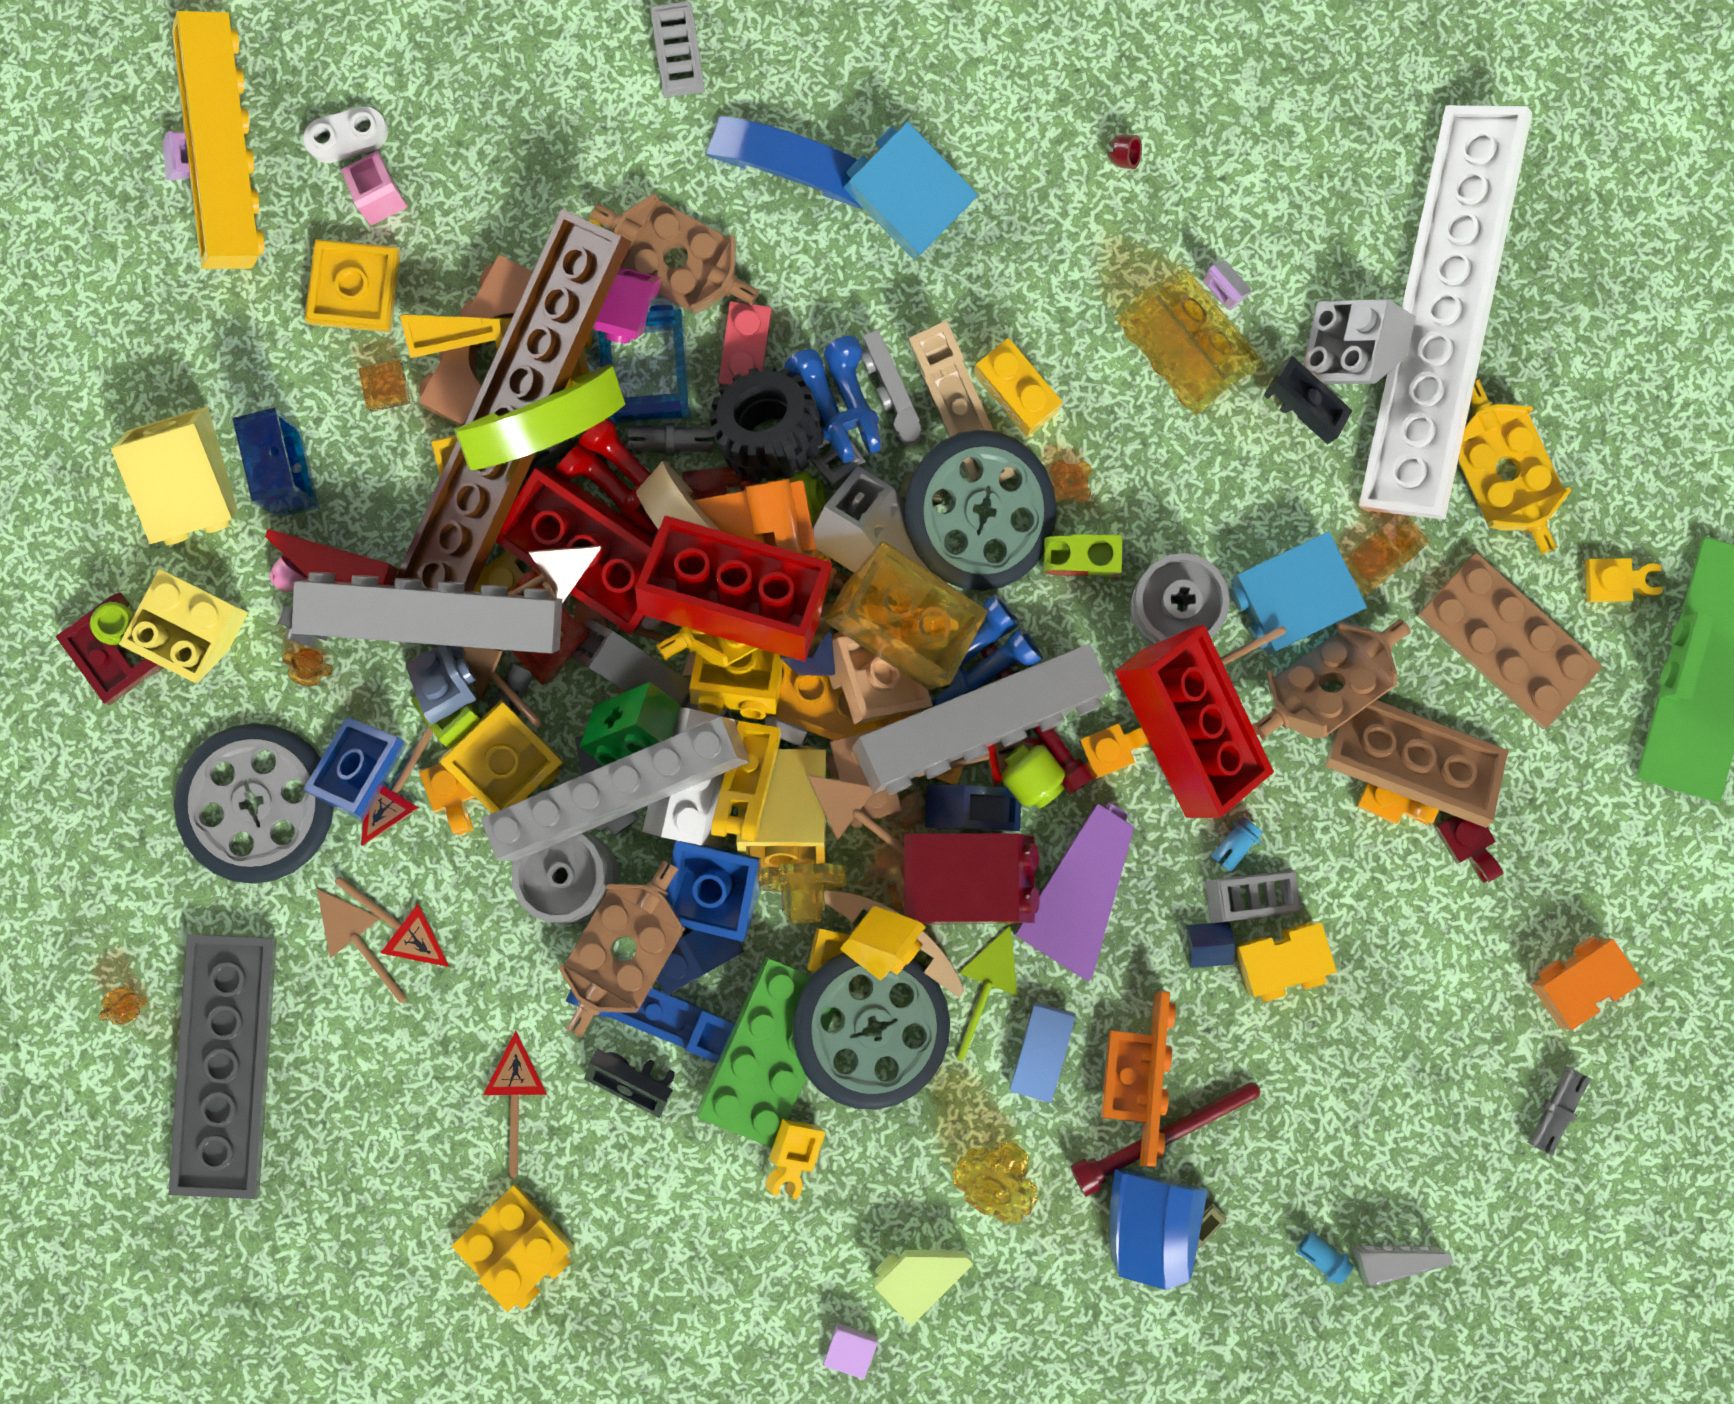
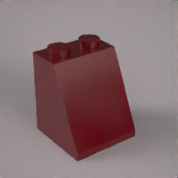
(970, 878)

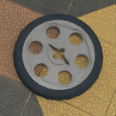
(198, 788)

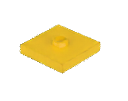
(352, 285)

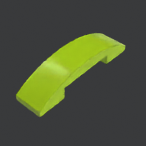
(543, 422)

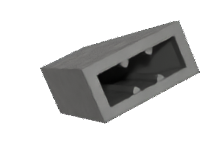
(627, 664)

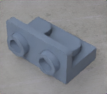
(441, 681)

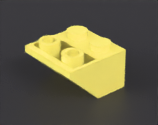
(182, 627)

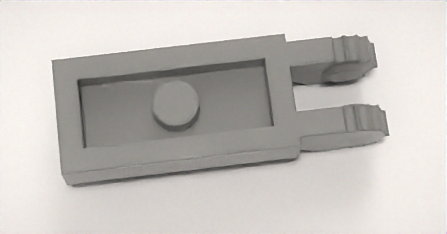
(892, 390)

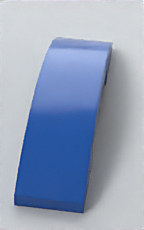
(783, 155)
(676, 1022)

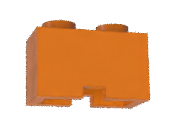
(1588, 977)

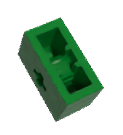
(629, 723)

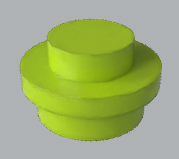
(110, 622)

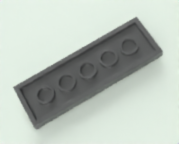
(222, 1066)

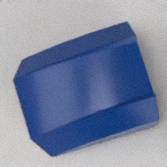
(1154, 1228)

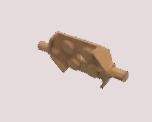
(657, 229)
(1350, 656)
(592, 969)

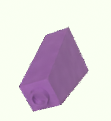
(1081, 892)

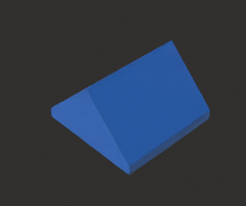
(355, 767)
(714, 889)

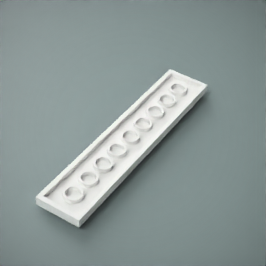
(1451, 297)

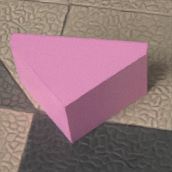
(373, 188)

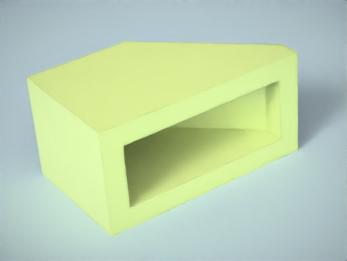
(919, 1279)

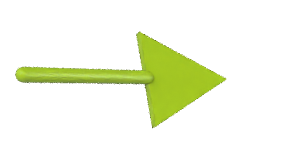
(994, 968)

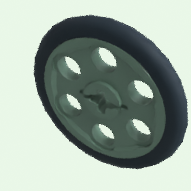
(928, 527)
(860, 1086)

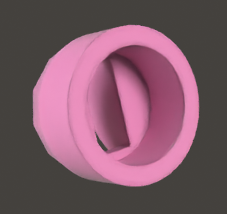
(284, 574)

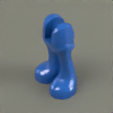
(841, 360)
(1017, 649)

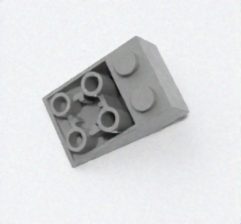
(860, 518)

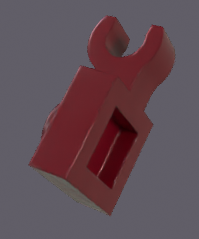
(1469, 841)

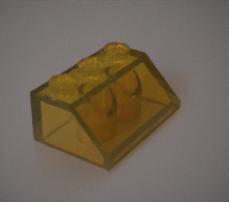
(1189, 341)
(907, 617)

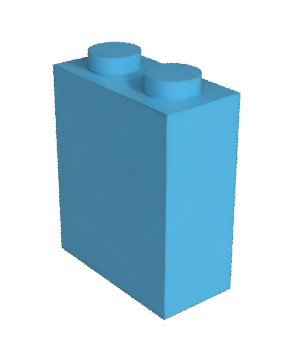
(909, 189)
(1299, 591)

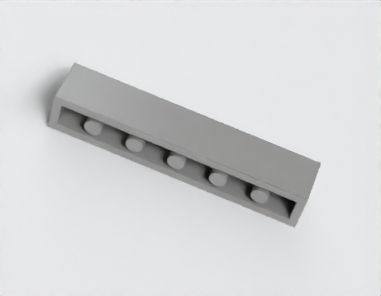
(427, 614)
(981, 719)
(615, 789)

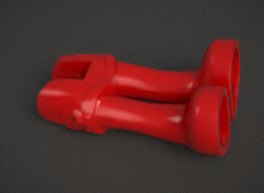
(585, 462)

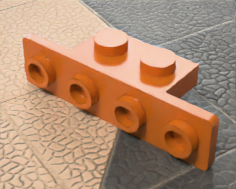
(1135, 1078)

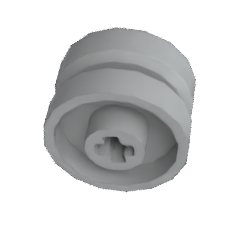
(1184, 577)
(541, 878)

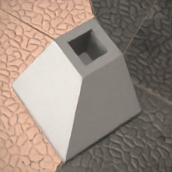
(1357, 340)

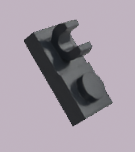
(1309, 400)
(619, 1078)

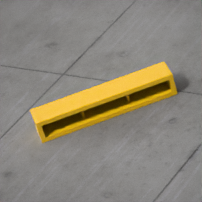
(216, 140)

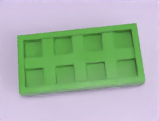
(759, 1065)

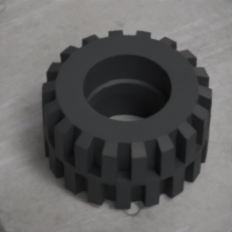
(758, 399)

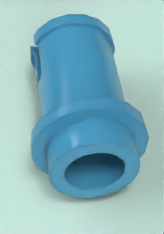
(1239, 842)
(1325, 1258)

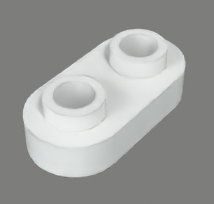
(344, 135)

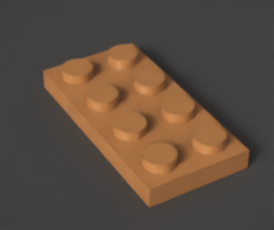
(1509, 641)
(1420, 761)

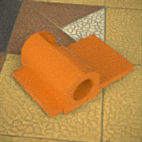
(765, 513)

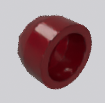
(1126, 151)

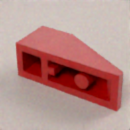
(321, 558)

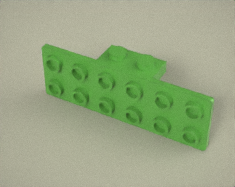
(1693, 717)

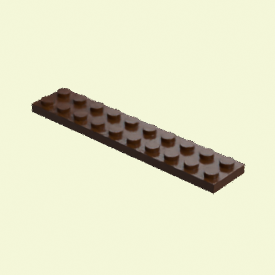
(529, 365)

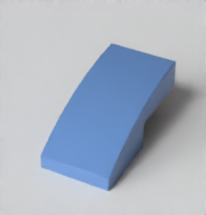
(1042, 1052)

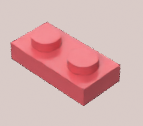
(744, 340)

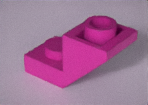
(627, 305)

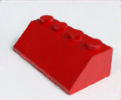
(564, 515)
(733, 588)
(1195, 723)

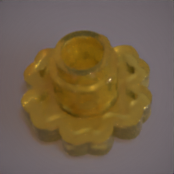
(802, 887)
(997, 1181)

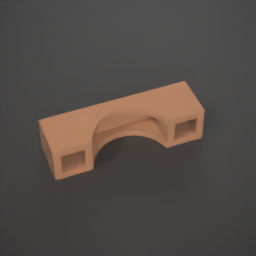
(455, 381)

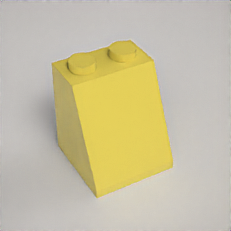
(176, 476)
(792, 816)

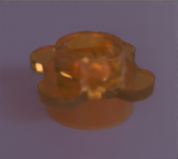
(1079, 490)
(306, 666)
(121, 1005)

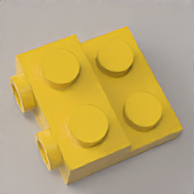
(745, 685)
(502, 759)
(514, 1249)

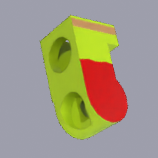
(1084, 555)

